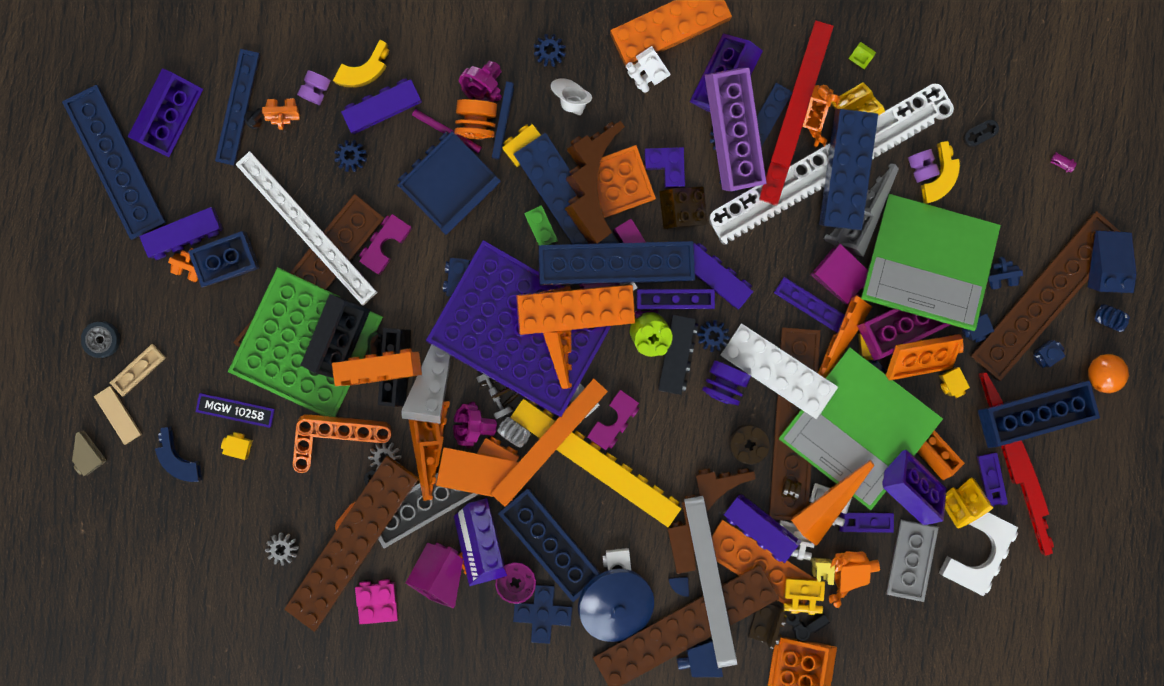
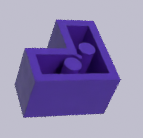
(671, 161)

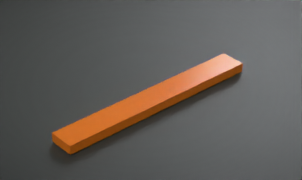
(549, 442)

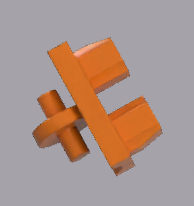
(281, 115)
(183, 261)

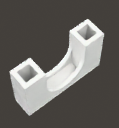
(980, 577)

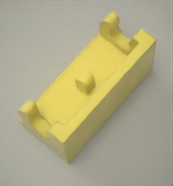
(823, 569)

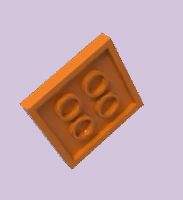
(623, 182)

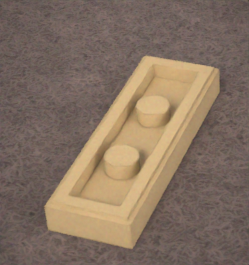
(137, 370)
(117, 415)

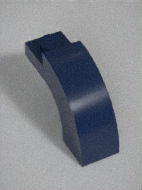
(173, 462)

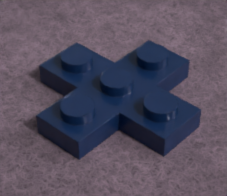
(542, 614)

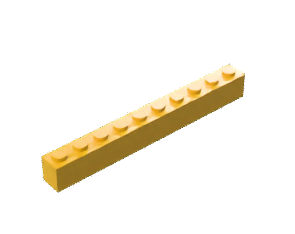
(601, 465)

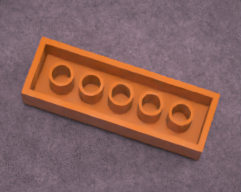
(668, 26)

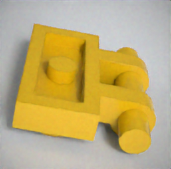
(804, 590)

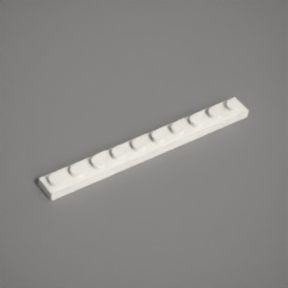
(306, 228)

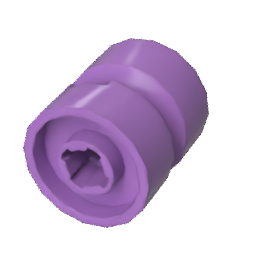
(314, 87)
(924, 158)

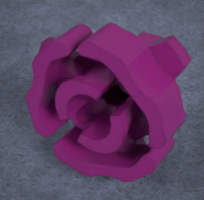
(481, 82)
(472, 425)

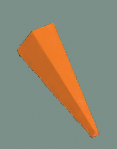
(854, 316)
(559, 346)
(427, 446)
(820, 515)

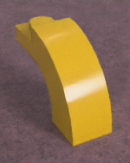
(366, 73)
(948, 175)

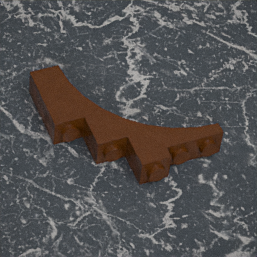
(585, 206)
(712, 489)

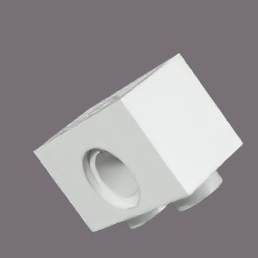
(617, 557)

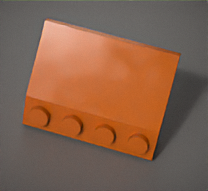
(802, 663)

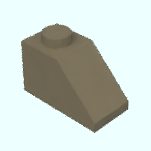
(86, 455)

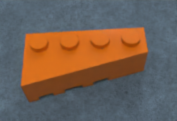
(376, 369)

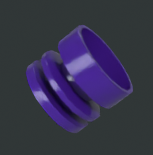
(726, 383)

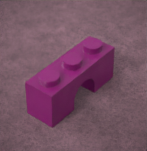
(392, 229)
(605, 435)

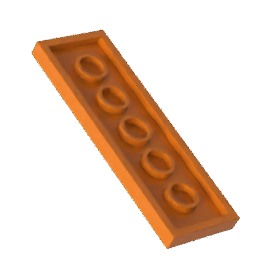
(575, 309)
(742, 553)

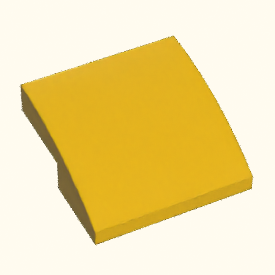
(859, 99)
(966, 503)

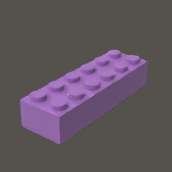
(735, 129)

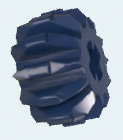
(553, 55)
(343, 155)
(1112, 318)
(711, 342)

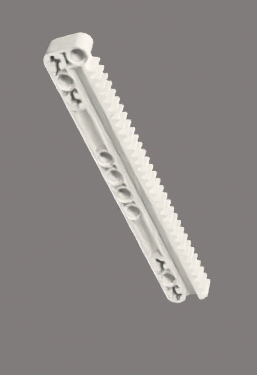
(890, 130)

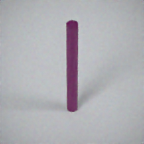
(442, 128)

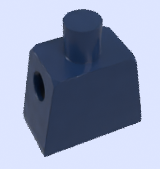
(701, 660)

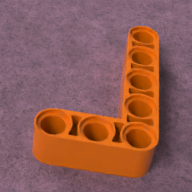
(333, 433)

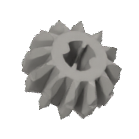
(514, 432)
(378, 454)
(288, 552)

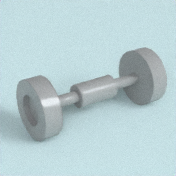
(503, 411)

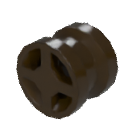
(791, 489)

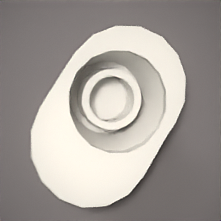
(571, 95)

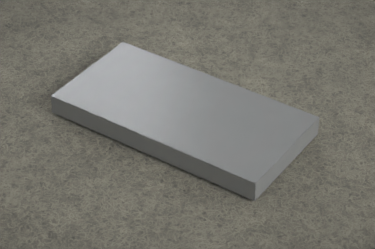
(912, 560)

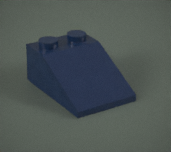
(224, 259)
(1112, 262)

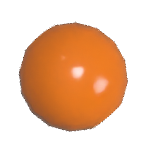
(1108, 373)

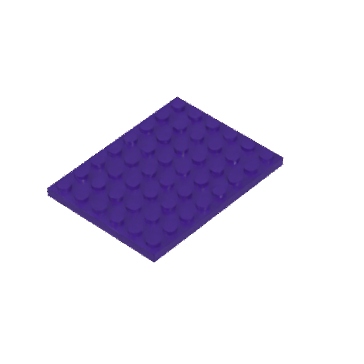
(484, 331)

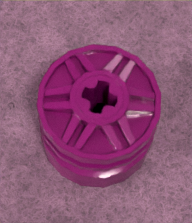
(526, 586)

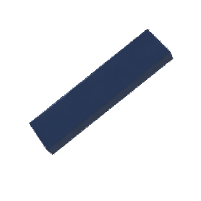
(503, 119)

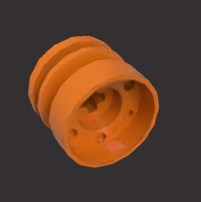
(475, 119)

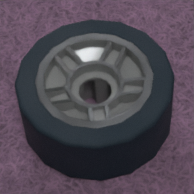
(91, 343)

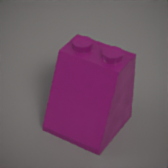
(841, 274)
(437, 574)

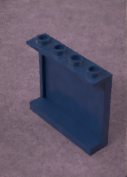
(448, 182)

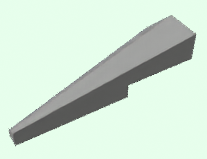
(857, 240)

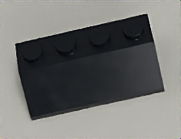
(335, 335)

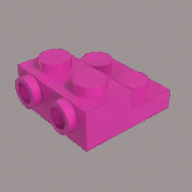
(376, 601)

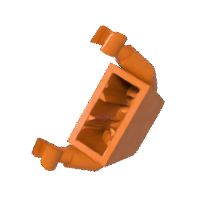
(817, 111)
(851, 572)

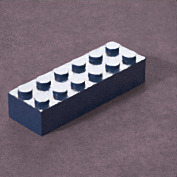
(848, 169)
(1038, 414)
(549, 543)

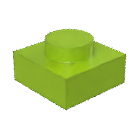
(862, 55)

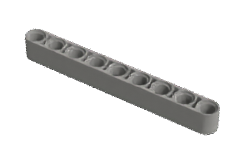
(710, 581)

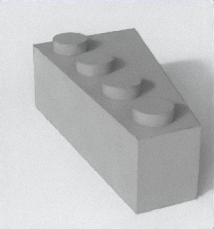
(429, 389)

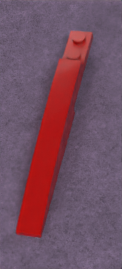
(796, 113)
(1022, 472)

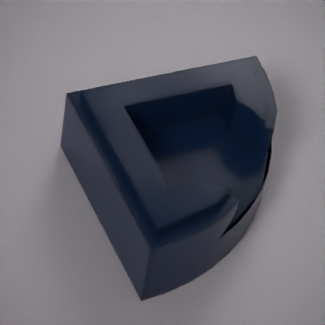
(680, 585)

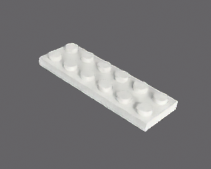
(779, 371)

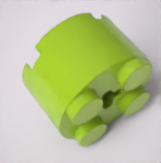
(651, 334)

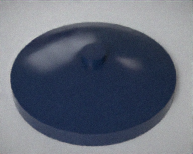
(616, 605)

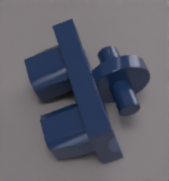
(1004, 270)

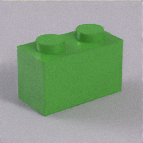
(541, 226)

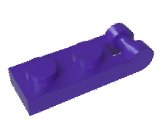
(992, 478)
(868, 522)

